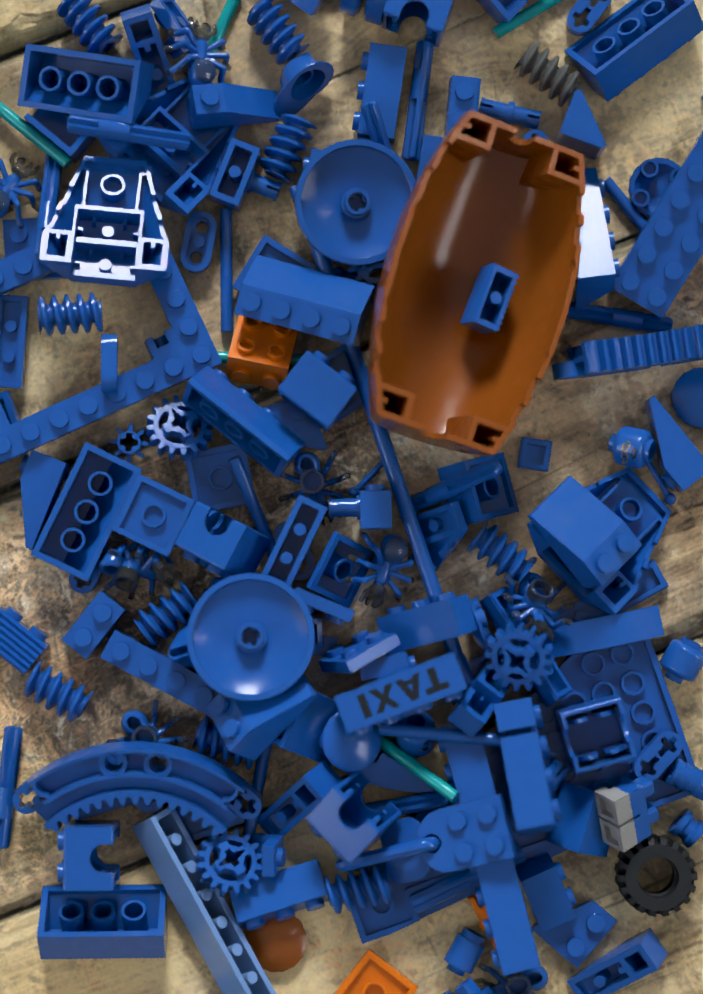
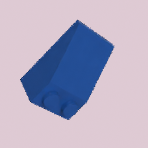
(584, 533)
(254, 725)

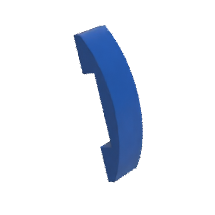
(606, 631)

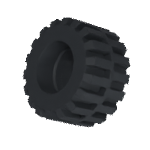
(669, 897)

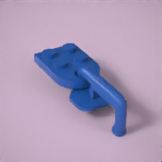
(444, 840)

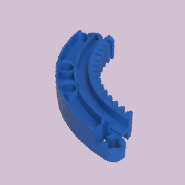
(631, 353)
(90, 779)

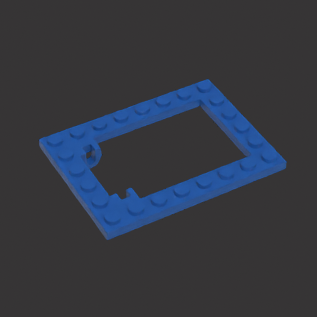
(174, 357)

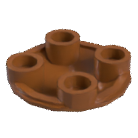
(278, 944)

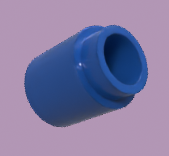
(465, 951)

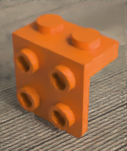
(260, 353)

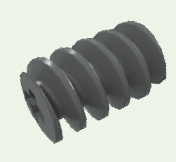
(548, 73)

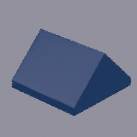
(580, 129)
(335, 567)
(580, 824)

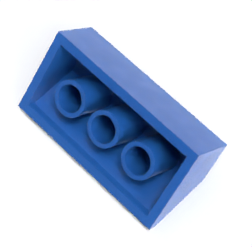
(633, 43)
(84, 83)
(305, 300)
(242, 420)
(86, 511)
(103, 923)

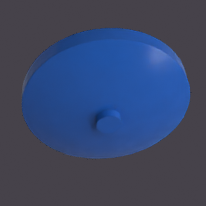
(352, 200)
(250, 637)

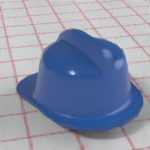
(301, 82)

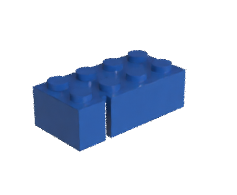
(526, 768)

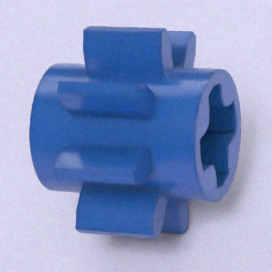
(135, 450)

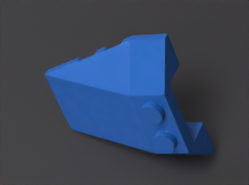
(178, 176)
(107, 226)
(645, 517)

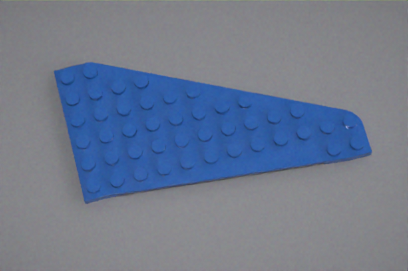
(621, 670)

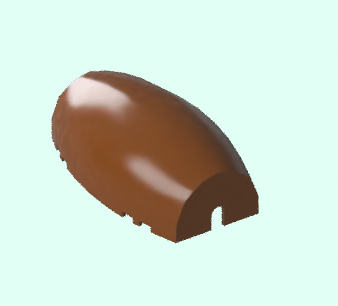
(472, 207)

